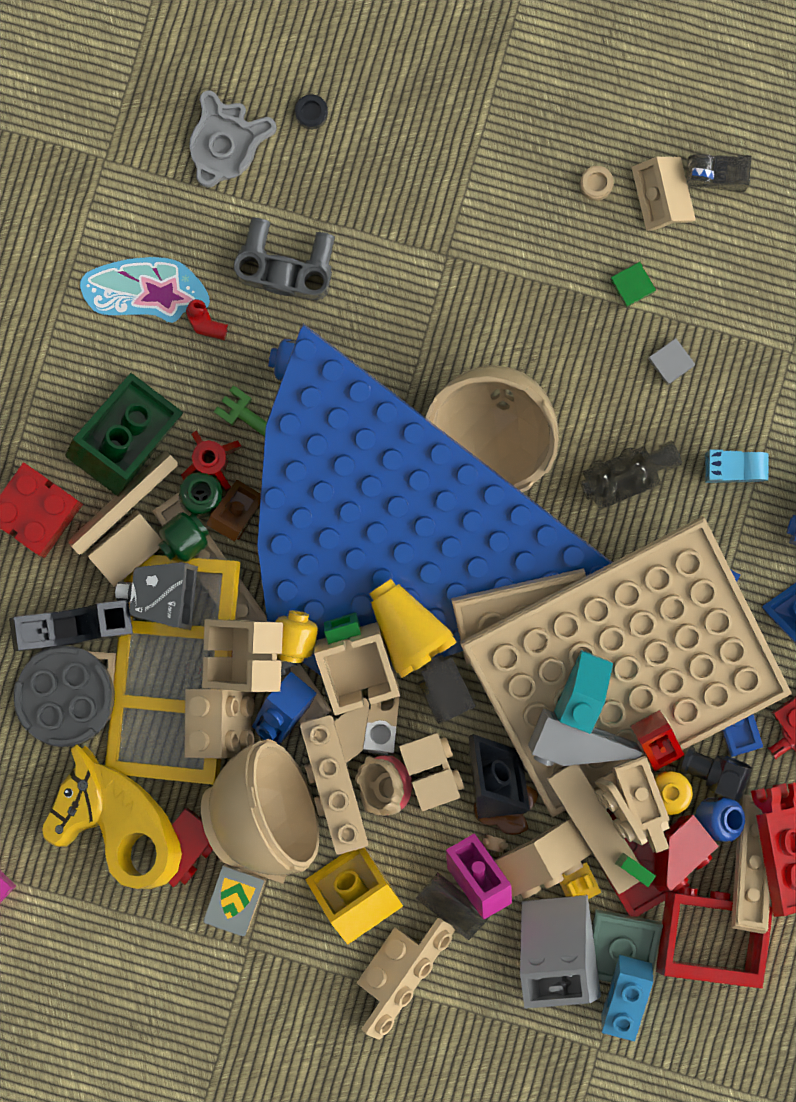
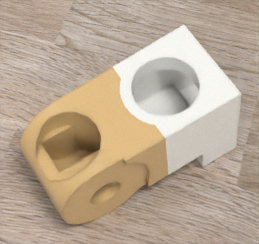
(381, 727)

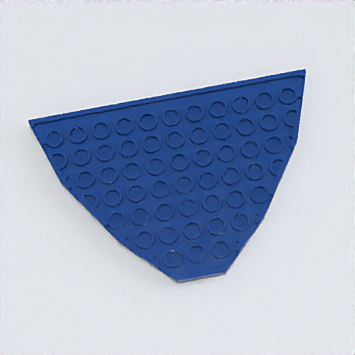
(380, 493)

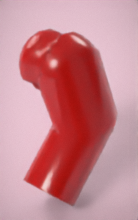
(202, 322)

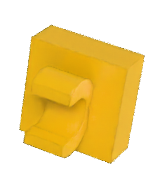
(580, 883)

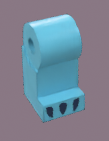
(736, 466)

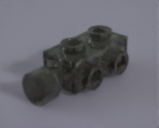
(627, 478)

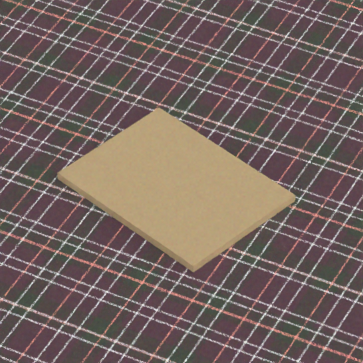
(666, 624)

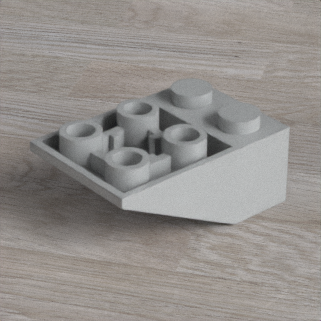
(558, 953)

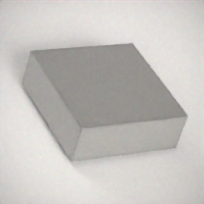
(671, 361)

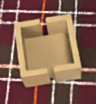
(253, 658)
(354, 666)
(436, 787)

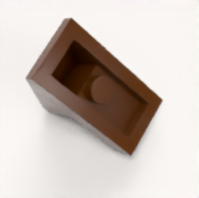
(235, 511)

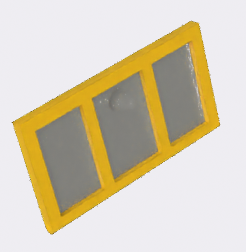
(152, 678)

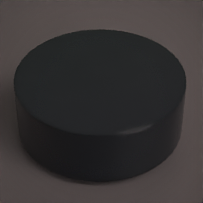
(311, 111)

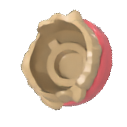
(384, 785)

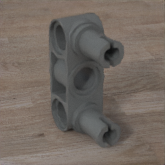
(280, 273)

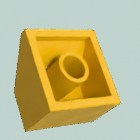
(353, 893)

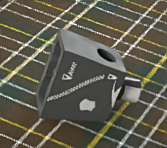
(161, 593)

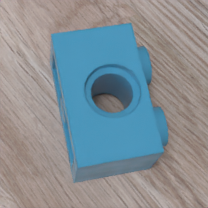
(627, 998)

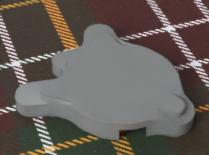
(225, 142)

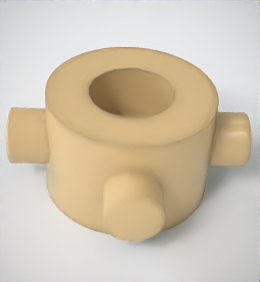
(495, 843)

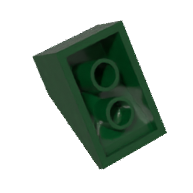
(123, 434)

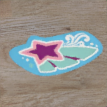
(142, 288)

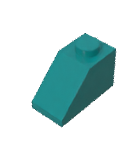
(584, 692)

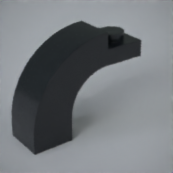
(71, 627)

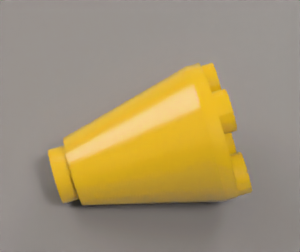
(408, 628)

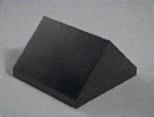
(497, 778)

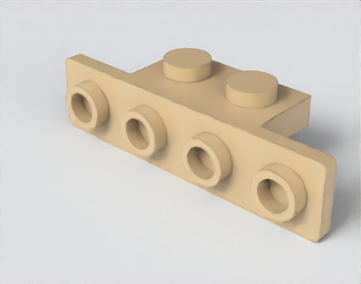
(334, 785)
(397, 972)

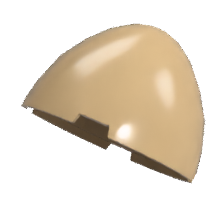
(510, 439)

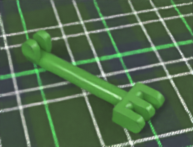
(240, 411)

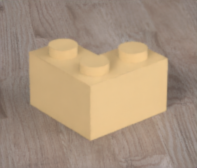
(544, 859)

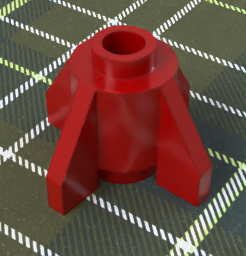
(220, 462)

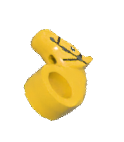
(123, 810)

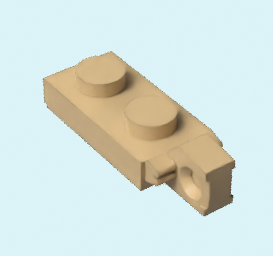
(643, 800)

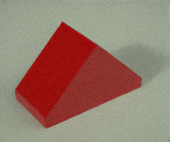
(657, 740)

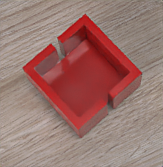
(34, 511)

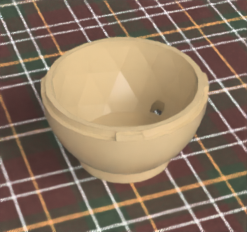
(262, 812)

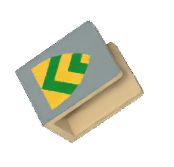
(234, 900)

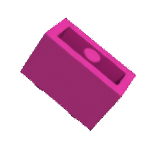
(479, 876)

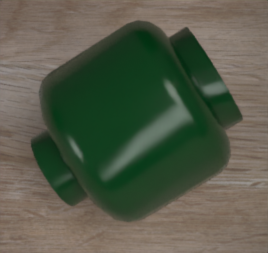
(200, 483)
(183, 537)

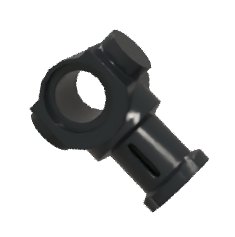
(722, 775)

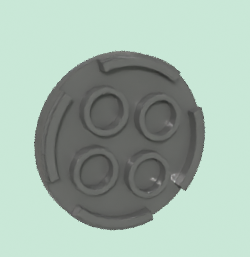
(64, 696)

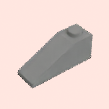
(568, 746)

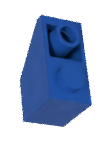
(283, 709)

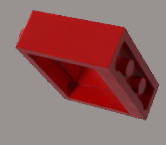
(757, 947)

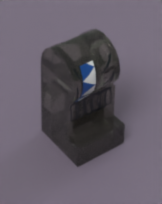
(719, 172)

